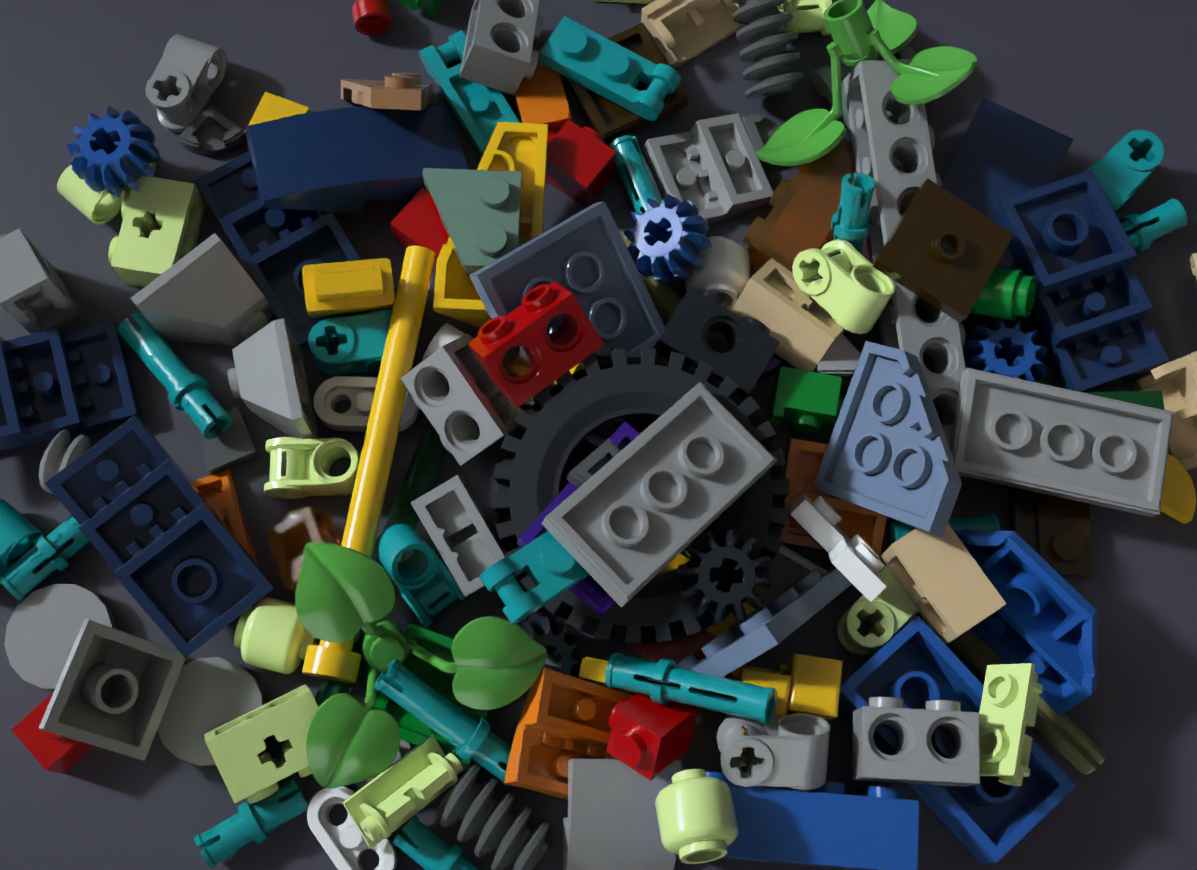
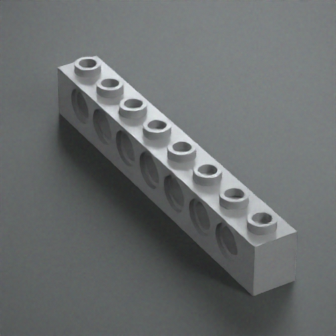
(911, 142)

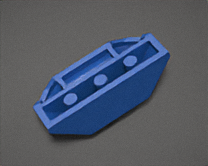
(1042, 619)

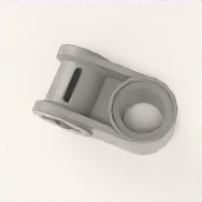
(185, 81)
(778, 754)

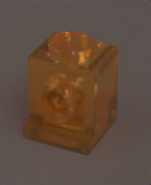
(292, 535)

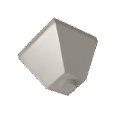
(205, 299)
(274, 380)
(113, 690)

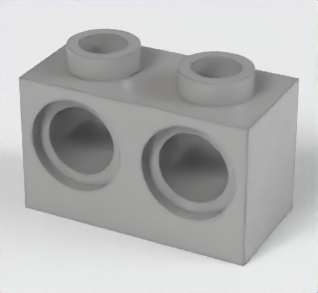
(501, 43)
(32, 286)
(468, 396)
(460, 531)
(915, 757)

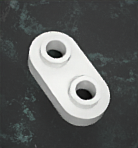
(360, 394)
(344, 842)

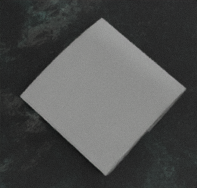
(710, 168)
(614, 817)

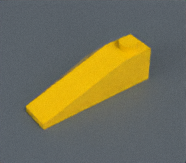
(511, 148)

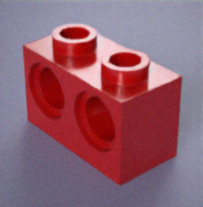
(541, 355)

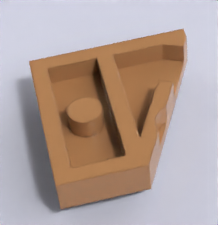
(398, 91)

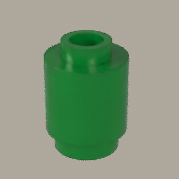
(1006, 294)

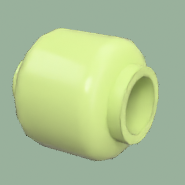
(272, 636)
(696, 817)

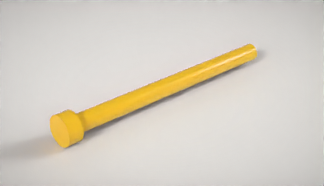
(337, 660)

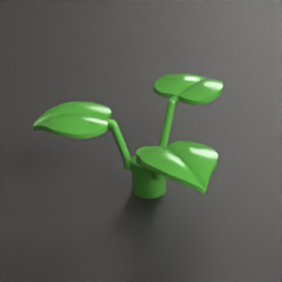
(862, 37)
(350, 591)

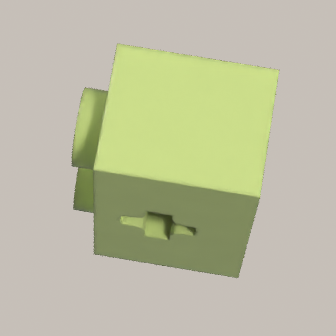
(156, 229)
(240, 741)

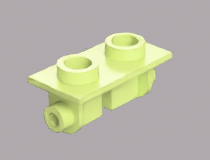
(1005, 711)
(402, 790)

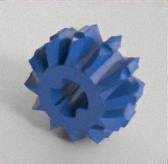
(113, 151)
(654, 226)
(1010, 346)

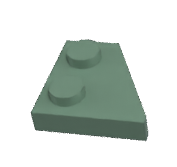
(478, 211)

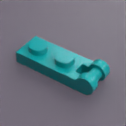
(608, 68)
(473, 104)
(546, 564)

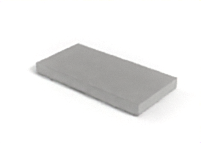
(1061, 442)
(659, 494)

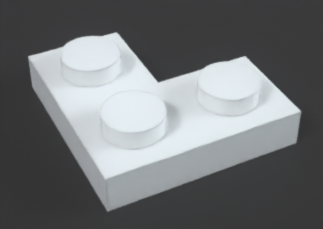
(850, 556)

